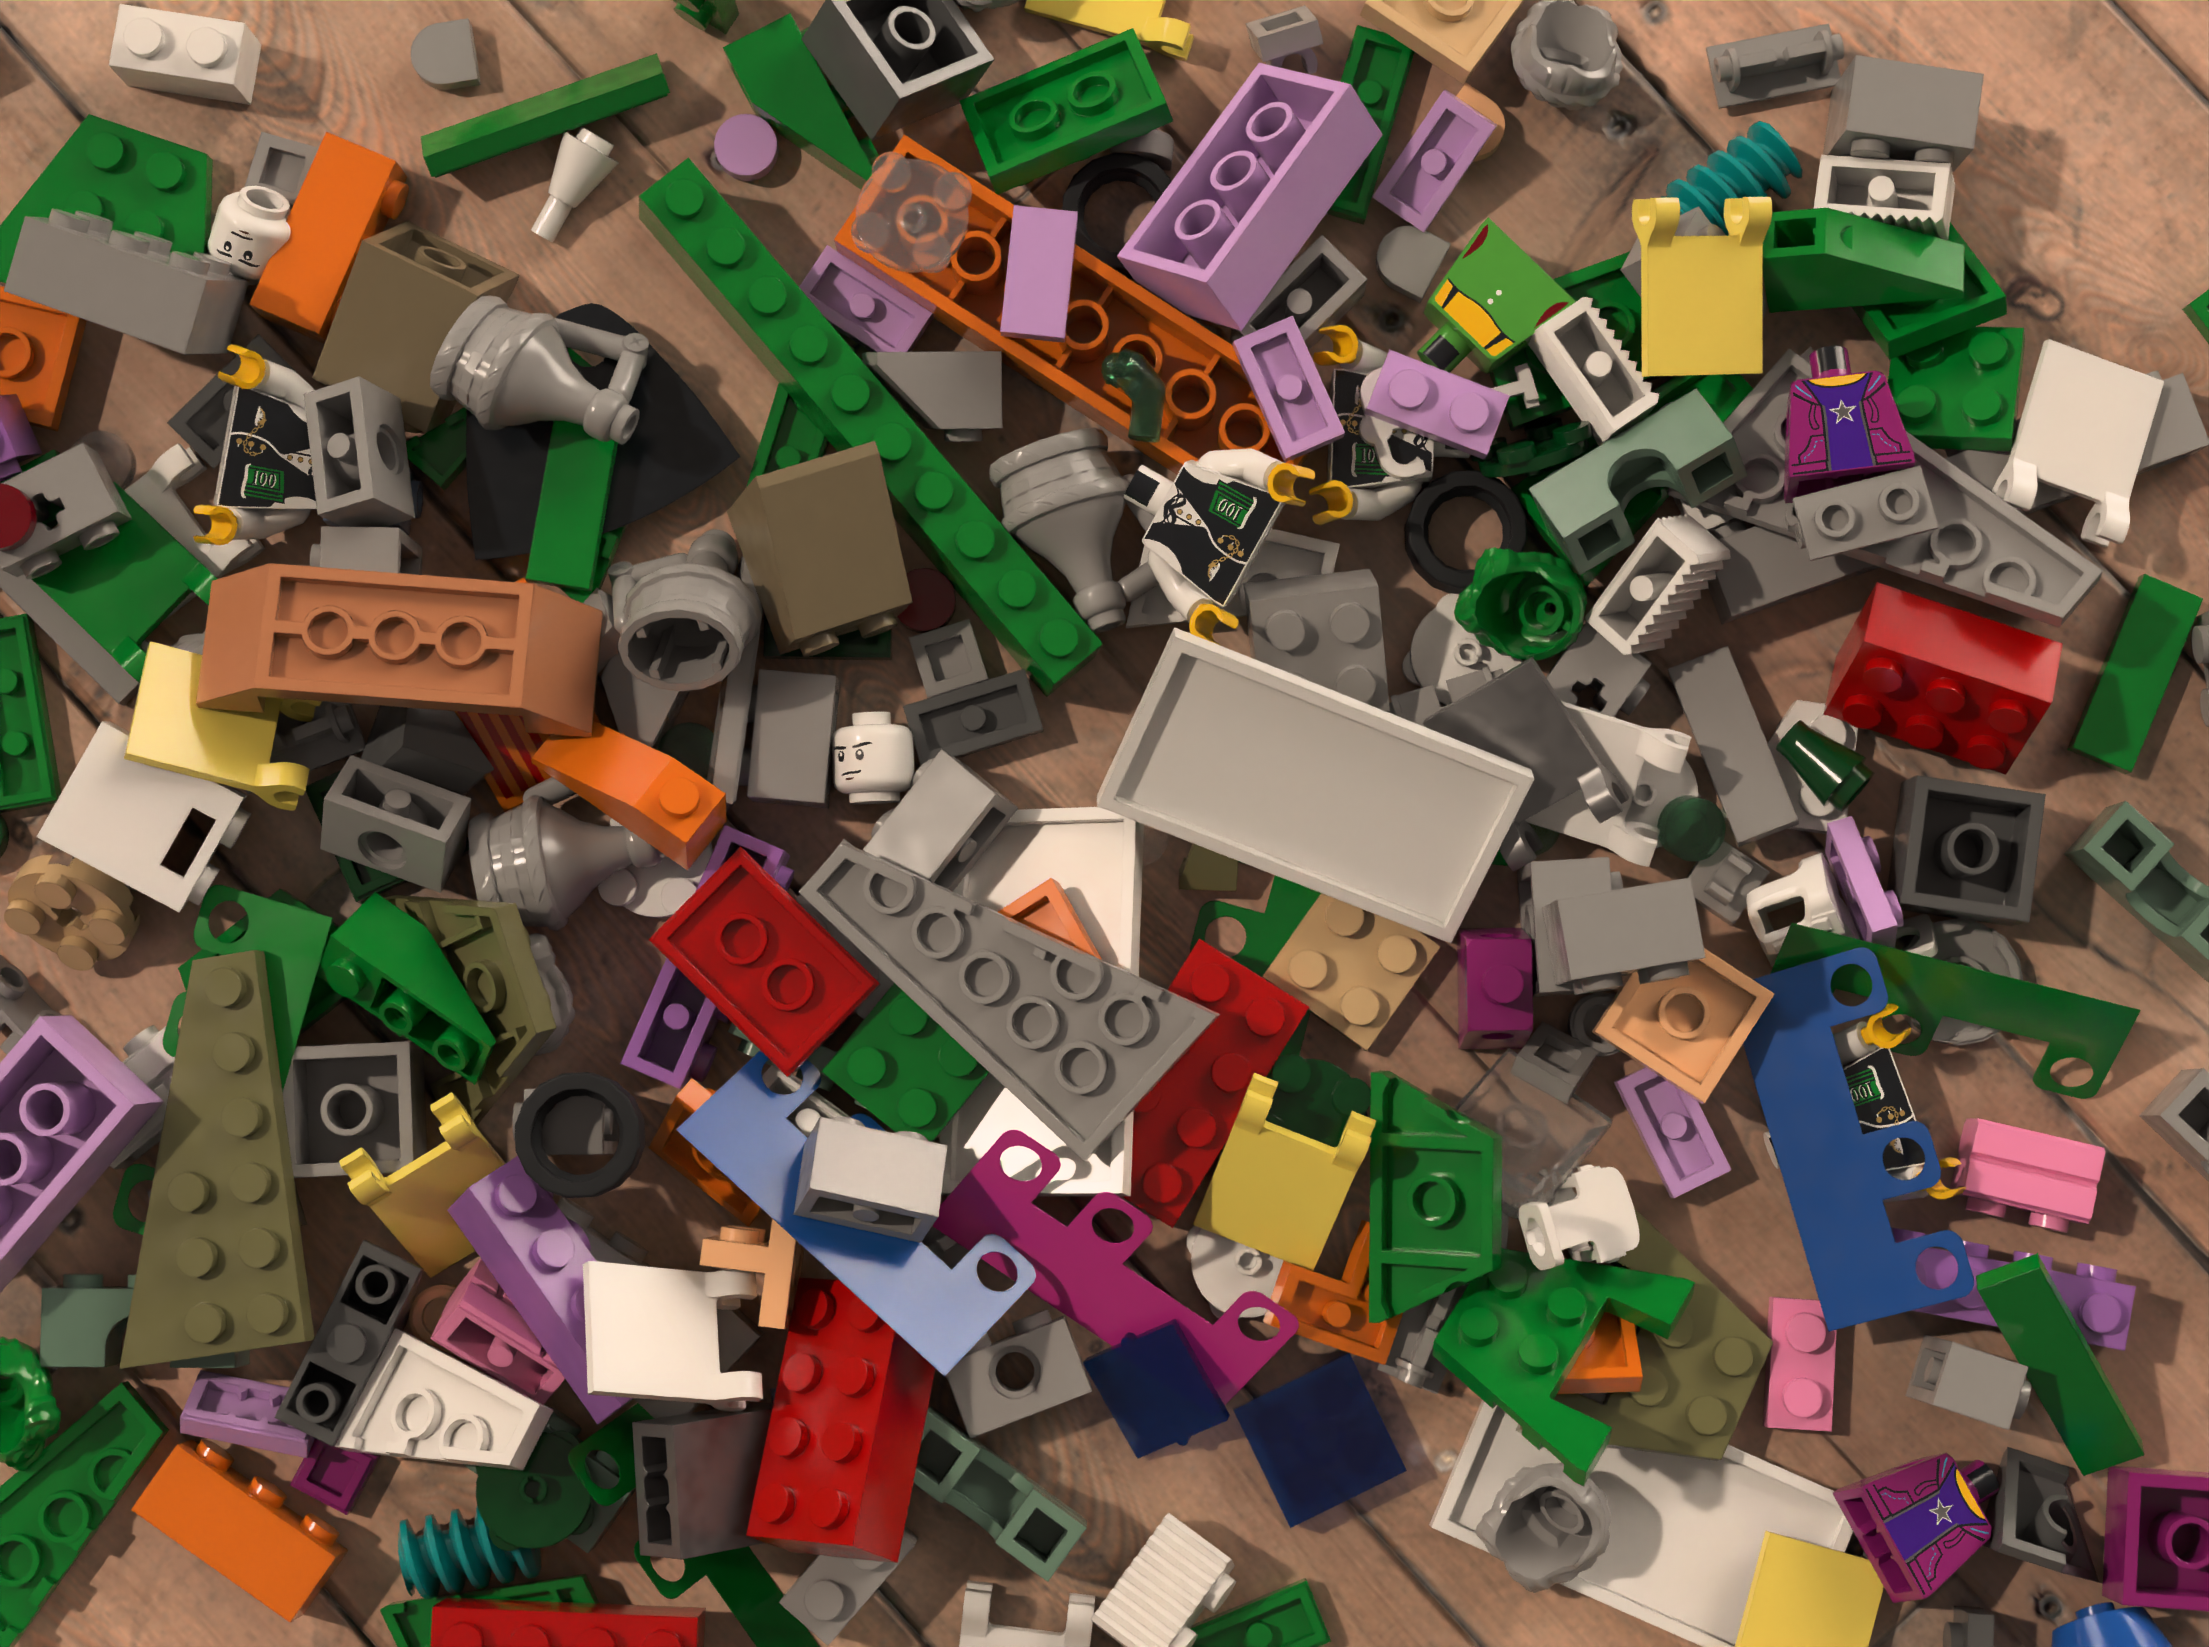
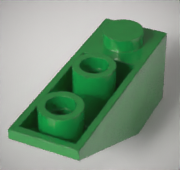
(795, 99)
(1848, 260)
(405, 980)

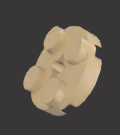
(42, 909)

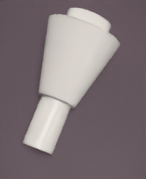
(578, 170)

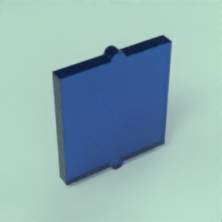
(1156, 1388)

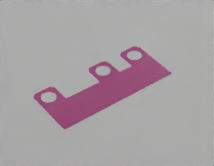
(1087, 1274)

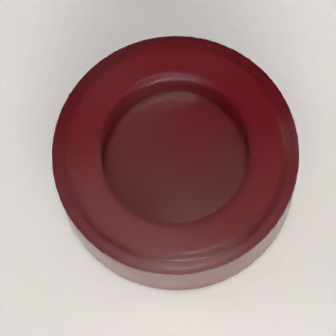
(16, 517)
(931, 603)

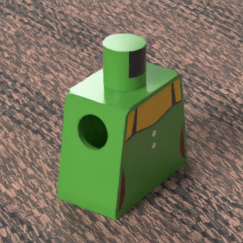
(1489, 303)

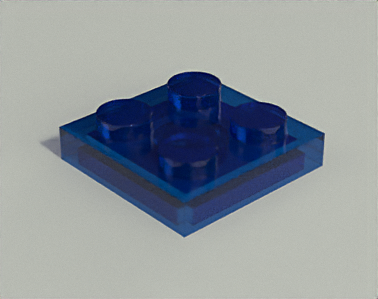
(1319, 1439)

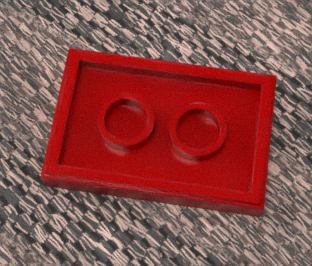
(764, 962)

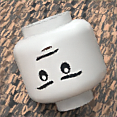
(250, 230)
(872, 759)

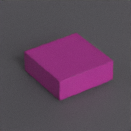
(334, 1475)

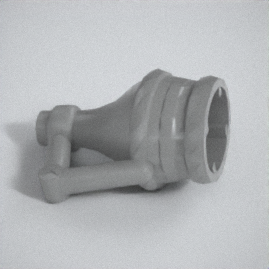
(518, 371)
(1066, 506)
(684, 615)
(548, 856)

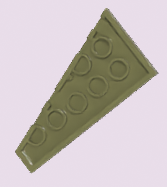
(222, 1215)

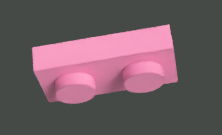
(1799, 1366)

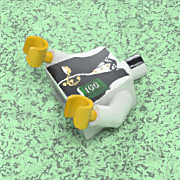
(265, 457)
(1355, 480)
(1211, 527)
(1882, 1100)

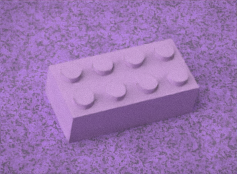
(1251, 194)
(61, 1125)

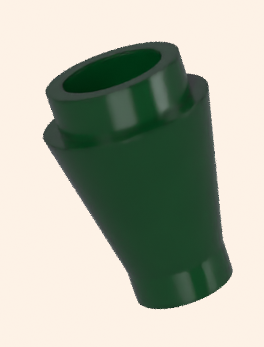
(1826, 766)

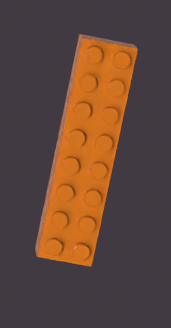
(1206, 388)

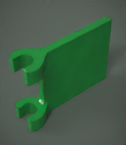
(127, 585)

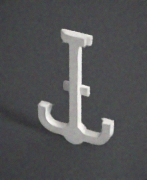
(1378, 432)

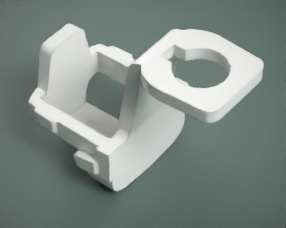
(1823, 909)
(1597, 1214)

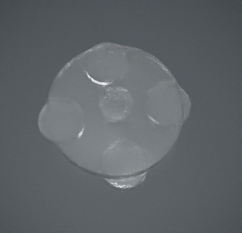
(912, 214)

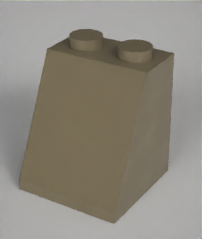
(398, 312)
(823, 549)

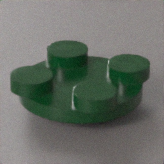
(1545, 446)
(1315, 1098)
(537, 1503)

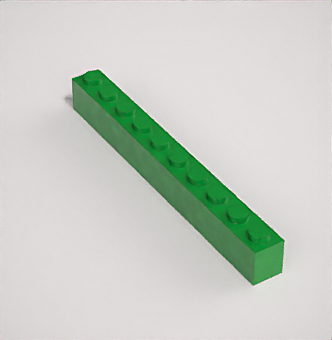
(857, 409)

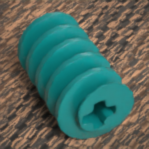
(1743, 171)
(455, 1553)

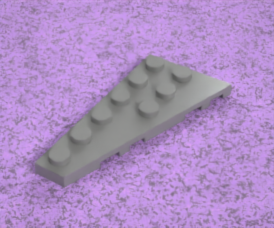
(1981, 540)
(1037, 1014)

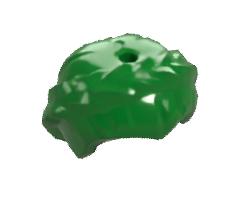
(1512, 602)
(26, 1405)

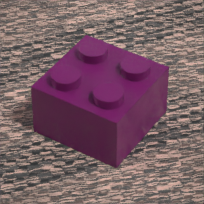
(2157, 1538)

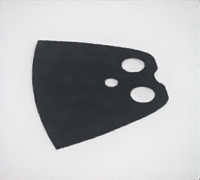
(664, 459)

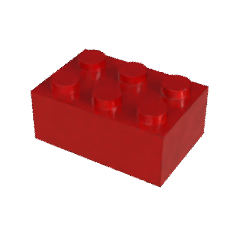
(1943, 678)

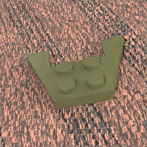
(497, 969)
(1694, 1379)

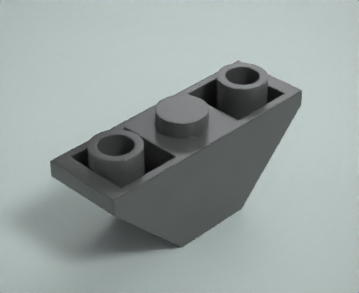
(350, 1342)

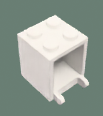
(129, 813)

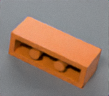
(340, 204)
(241, 1527)

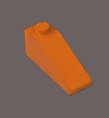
(638, 789)

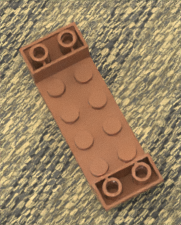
(401, 644)

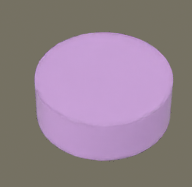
(746, 147)

